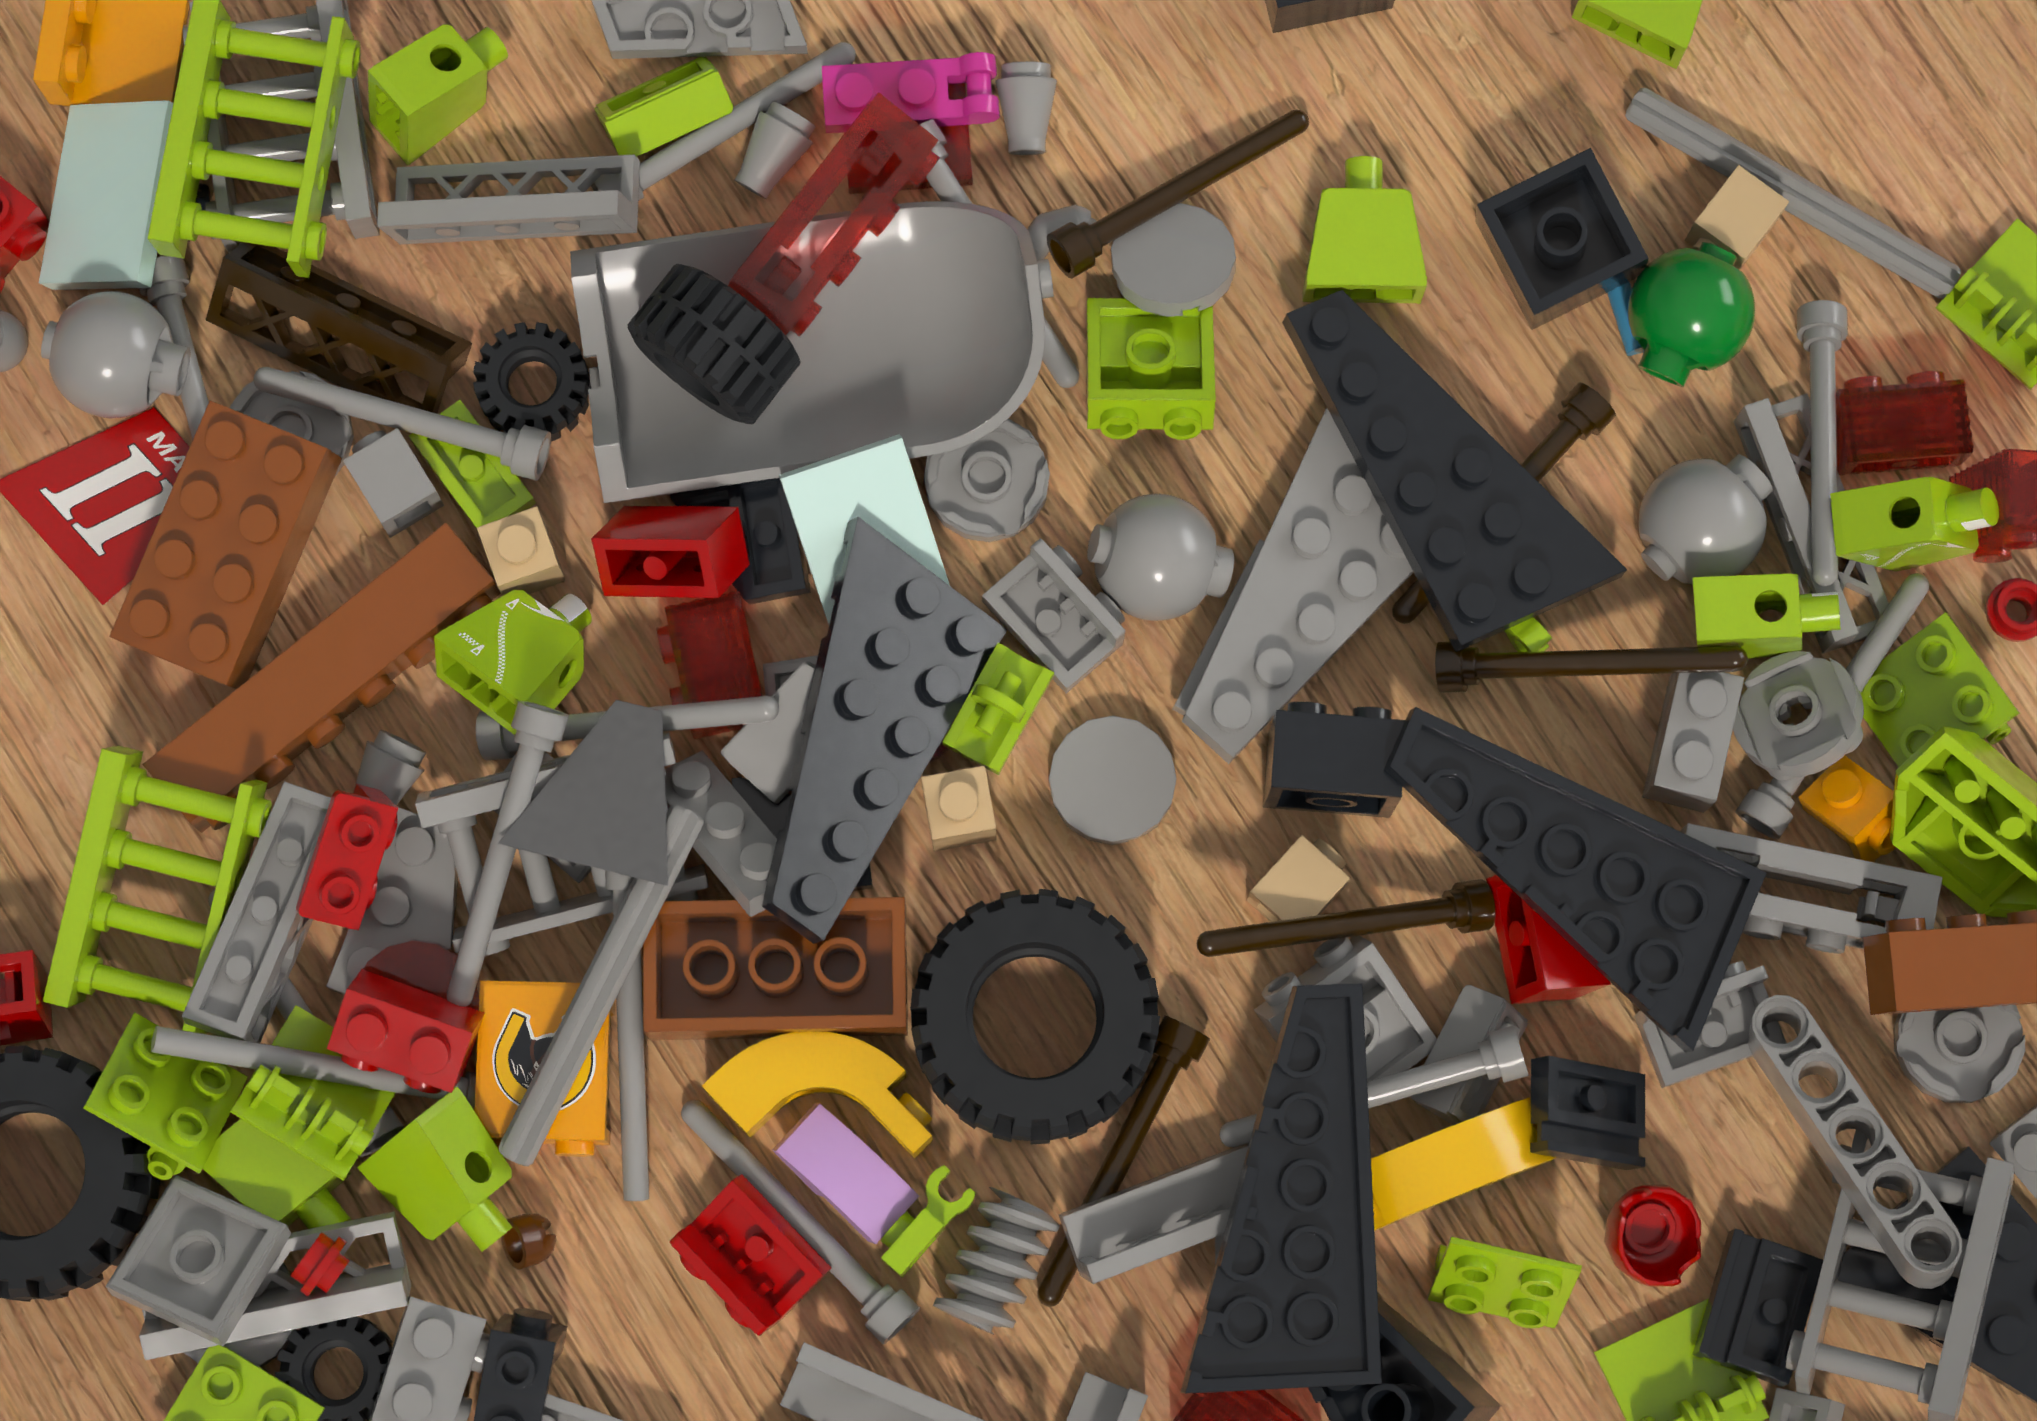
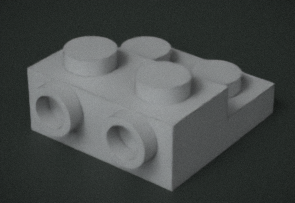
(1393, 1026)

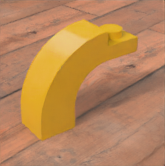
(807, 1063)
(1453, 1162)

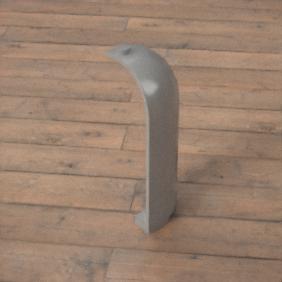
(919, 342)

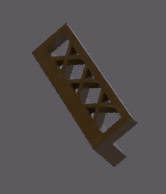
(337, 310)

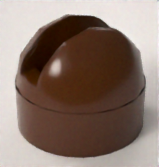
(527, 1241)

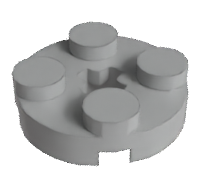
(1819, 740)

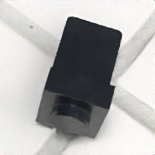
(519, 1366)

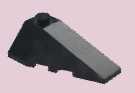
(1416, 1384)

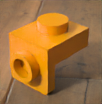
(1853, 808)

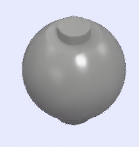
(114, 355)
(1704, 519)
(1159, 557)

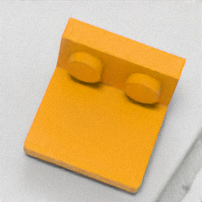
(110, 50)

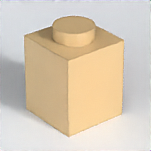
(1738, 216)
(521, 552)
(959, 808)
(1300, 882)

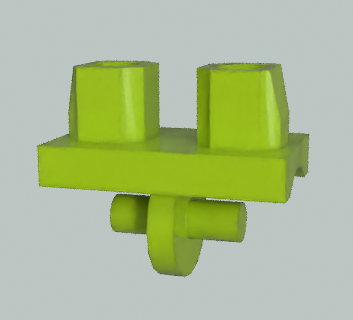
(998, 709)

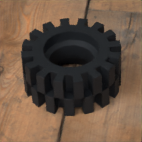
(528, 346)
(313, 1341)

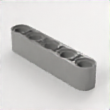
(1855, 1172)

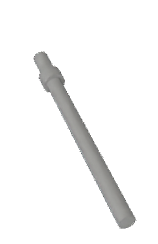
(291, 1061)
(631, 1067)

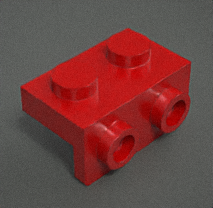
(348, 857)
(749, 1256)

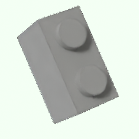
(1693, 739)

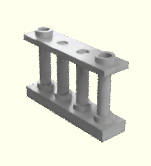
(348, 199)
(454, 812)
(1951, 1322)

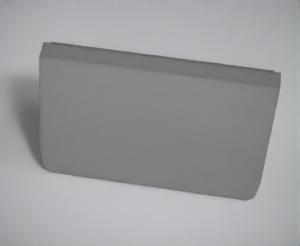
(771, 749)
(1468, 1023)

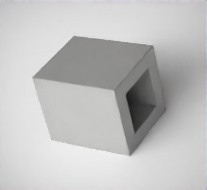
(392, 480)

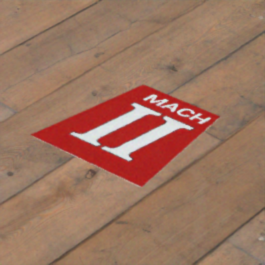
(102, 498)

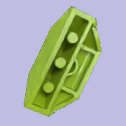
(1970, 821)

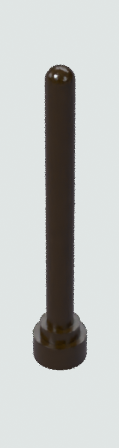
(1078, 245)
(1582, 414)
(1468, 666)
(1465, 907)
(1175, 1050)

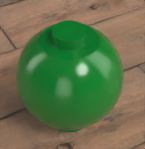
(1690, 312)

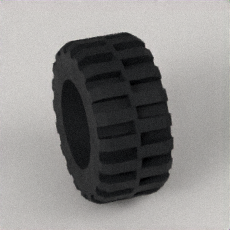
(1054, 930)
(113, 1188)

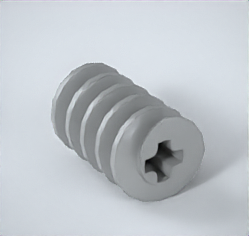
(997, 1262)

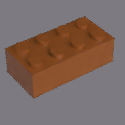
(226, 546)
(744, 976)

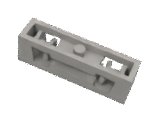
(1825, 927)

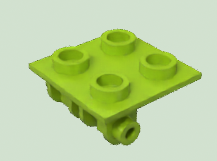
(1999, 302)
(1934, 684)
(165, 1100)
(312, 1116)
(1502, 1283)
(1662, 1380)
(237, 1390)

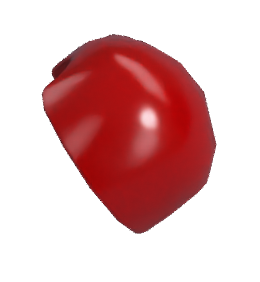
(1653, 1235)

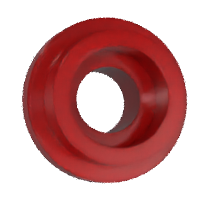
(2010, 590)
(321, 1264)

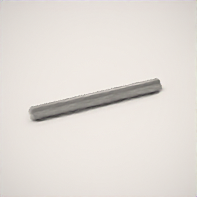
(1805, 198)
(596, 996)

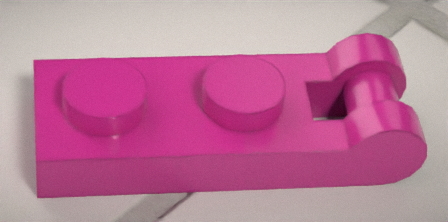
(915, 88)

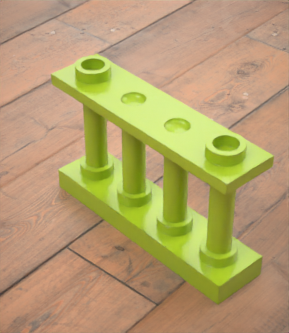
(204, 98)
(109, 847)

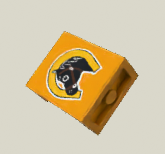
(510, 1047)

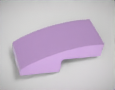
(845, 1173)

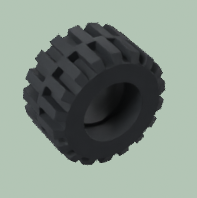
(714, 343)

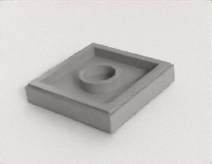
(198, 1260)

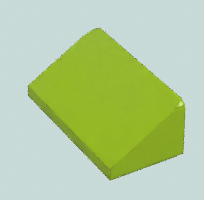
(664, 107)

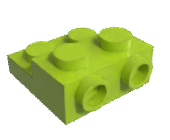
(1149, 370)

